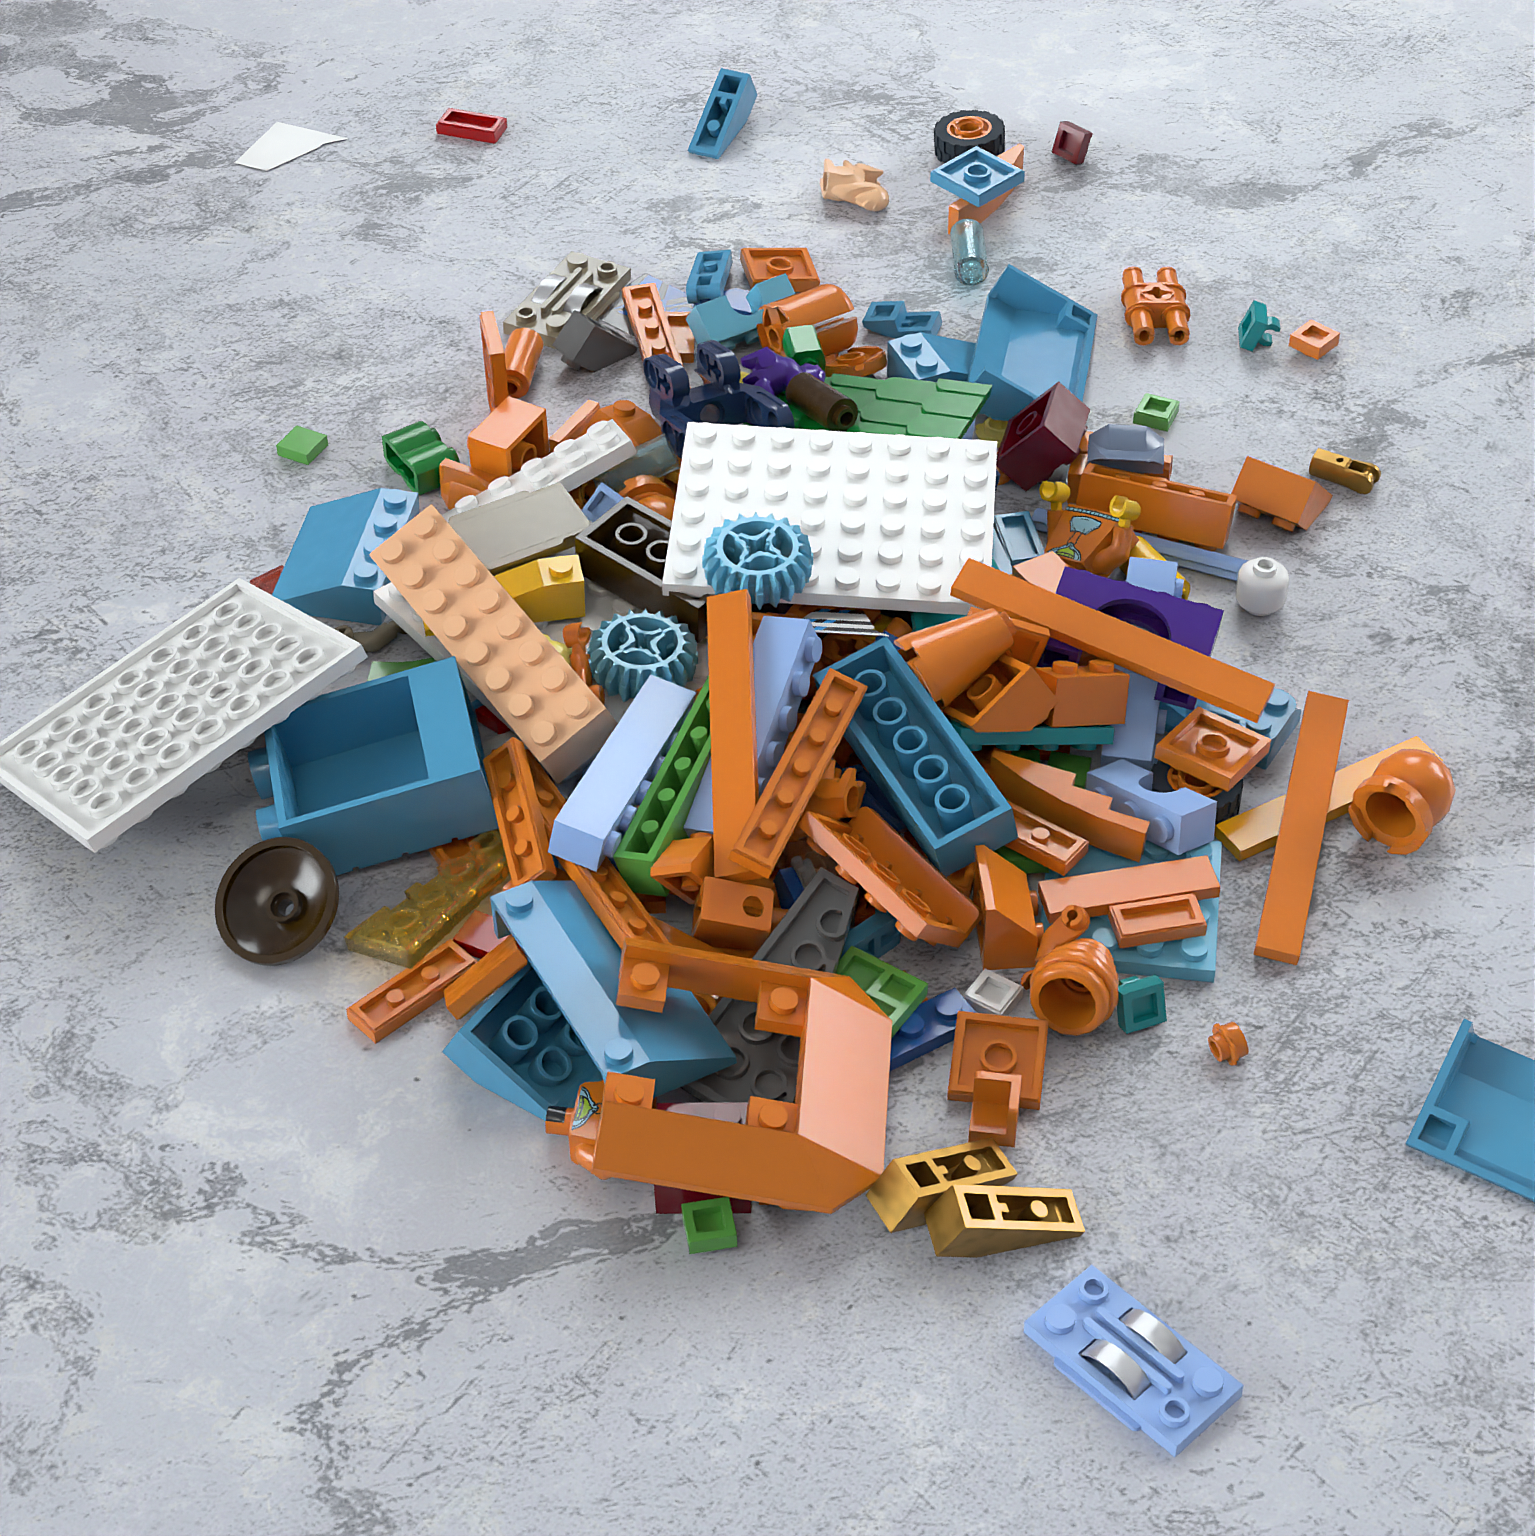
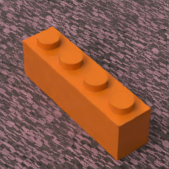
(1167, 507)

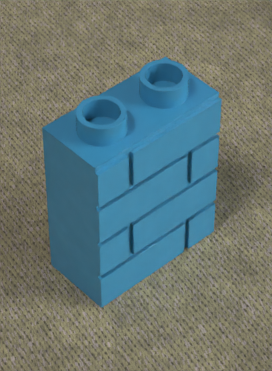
(377, 769)

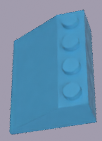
(331, 562)
(523, 1047)

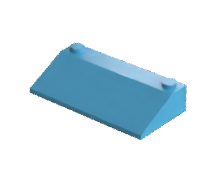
(1029, 344)
(581, 972)
(1482, 1113)

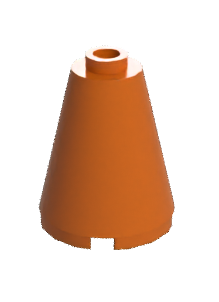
(956, 652)

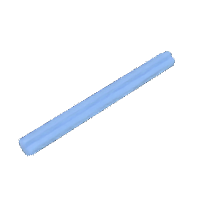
(1186, 556)

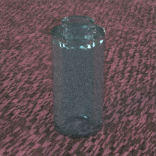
(969, 252)
(653, 458)

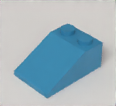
(929, 357)

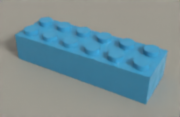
(922, 761)

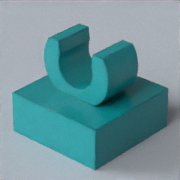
(1254, 325)
(1140, 1003)

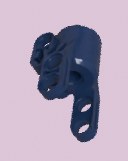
(716, 402)

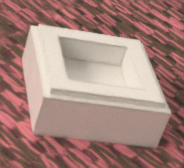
(993, 994)

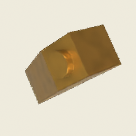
(918, 1180)
(1000, 1219)

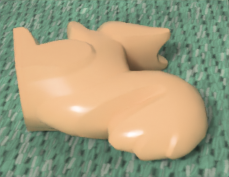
(854, 185)

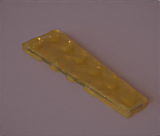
(433, 909)

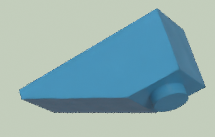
(724, 113)

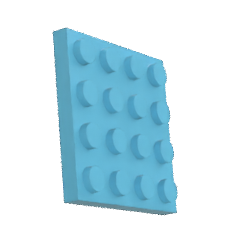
(1175, 959)

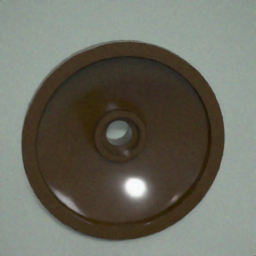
(259, 890)

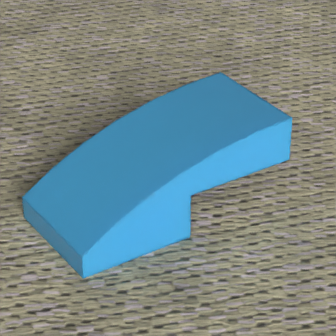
(894, 321)

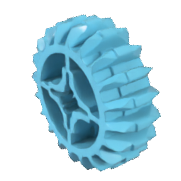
(758, 556)
(640, 645)

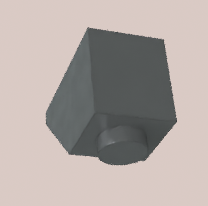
(591, 344)

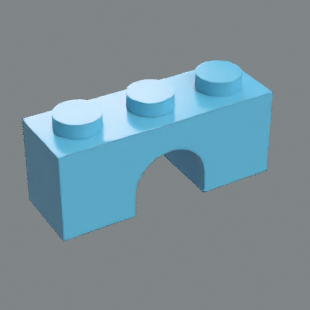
(721, 323)

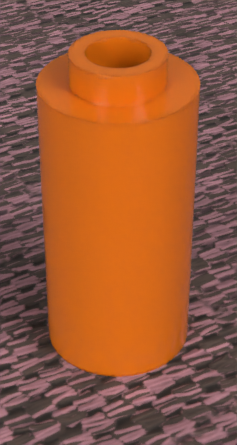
(521, 360)

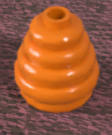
(1075, 987)

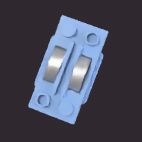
(1132, 1361)

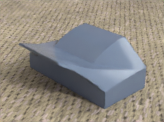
(1127, 448)

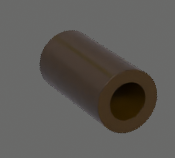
(821, 402)

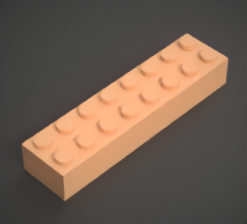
(495, 643)

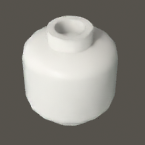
(1262, 586)

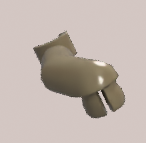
(375, 639)

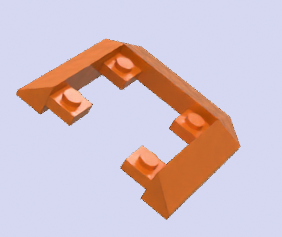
(785, 1153)

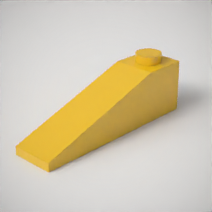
(545, 589)

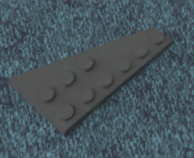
(806, 938)

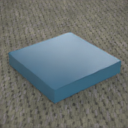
(977, 176)

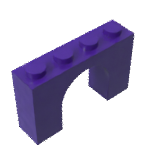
(1160, 613)

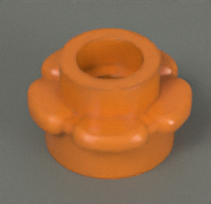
(1228, 1043)

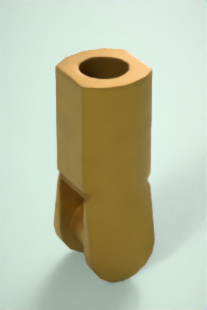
(1344, 471)

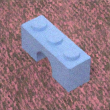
(1176, 818)

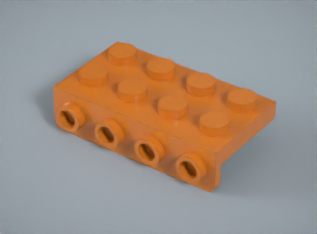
(894, 876)

